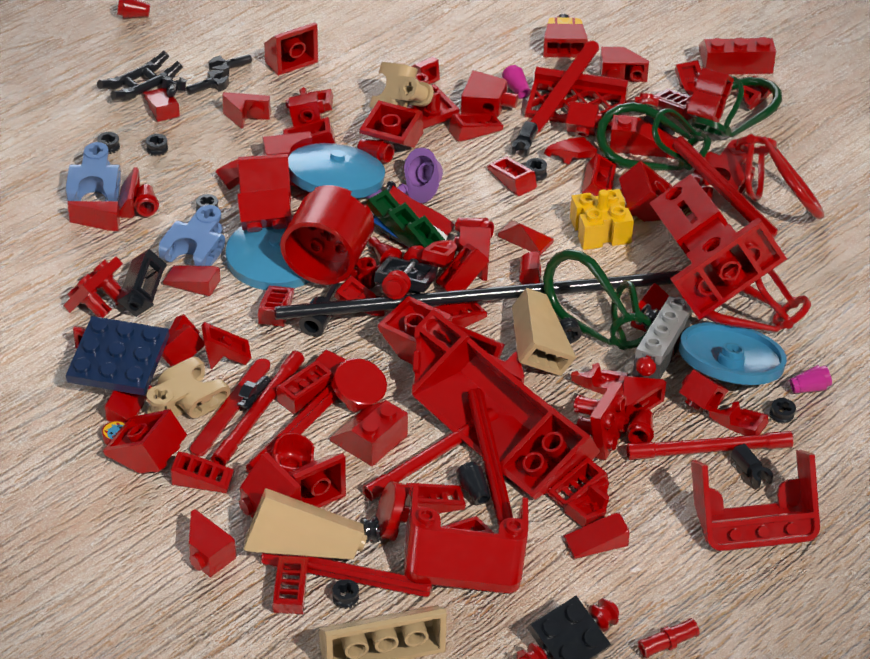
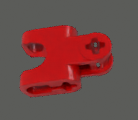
(730, 165)

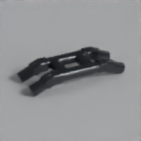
(147, 71)

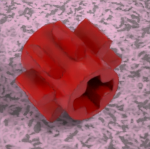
(365, 271)

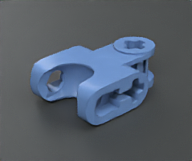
(94, 175)
(198, 237)

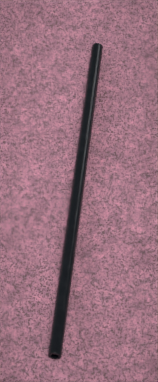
(464, 296)

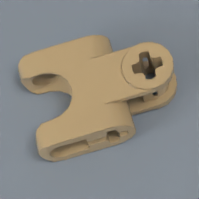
(402, 86)
(182, 390)

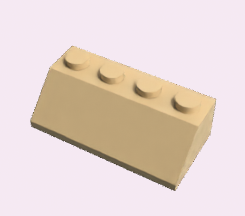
(388, 636)

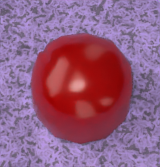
(293, 451)

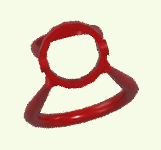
(788, 173)
(765, 297)

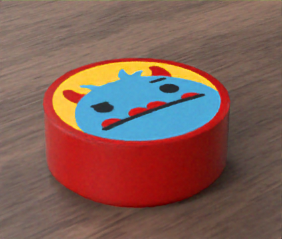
(110, 430)

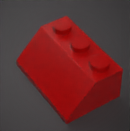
(738, 55)

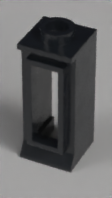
(132, 295)

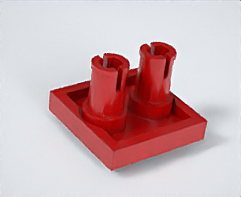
(439, 109)
(87, 287)
(606, 418)

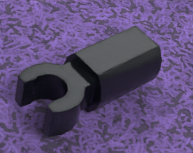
(525, 138)
(751, 465)

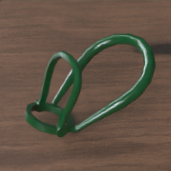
(658, 117)
(724, 130)
(597, 271)

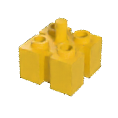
(601, 219)

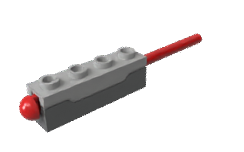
(662, 339)

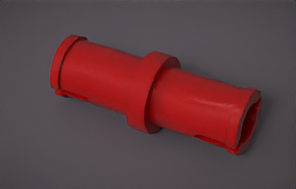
(668, 638)

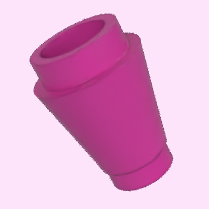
(516, 81)
(811, 380)

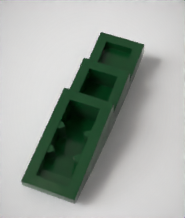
(403, 221)

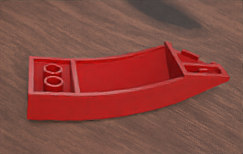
(530, 436)

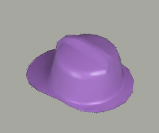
(422, 174)

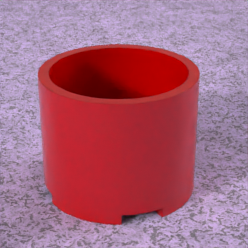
(327, 235)

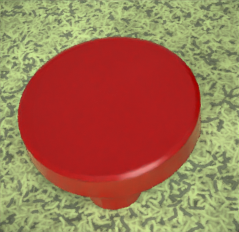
(359, 383)
(392, 509)

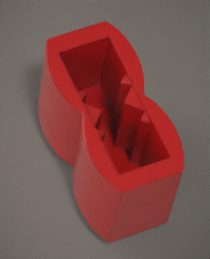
(709, 95)

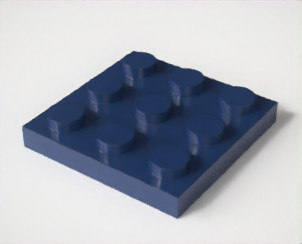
(117, 355)

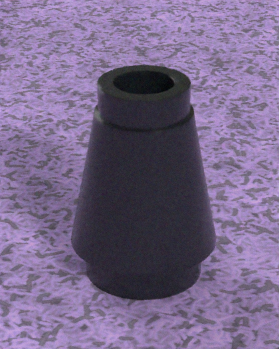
(472, 480)

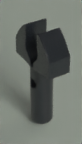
(219, 63)
(215, 79)
(173, 86)
(250, 391)

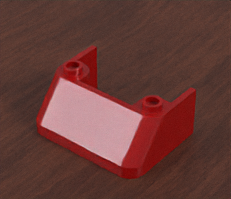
(786, 522)
(464, 556)

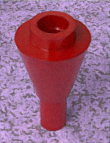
(383, 250)

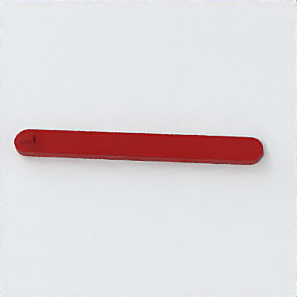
(565, 84)
(227, 410)

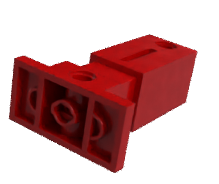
(720, 257)

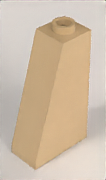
(540, 335)
(302, 529)

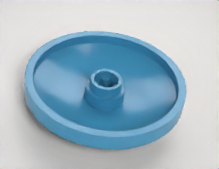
(336, 166)
(258, 259)
(732, 353)

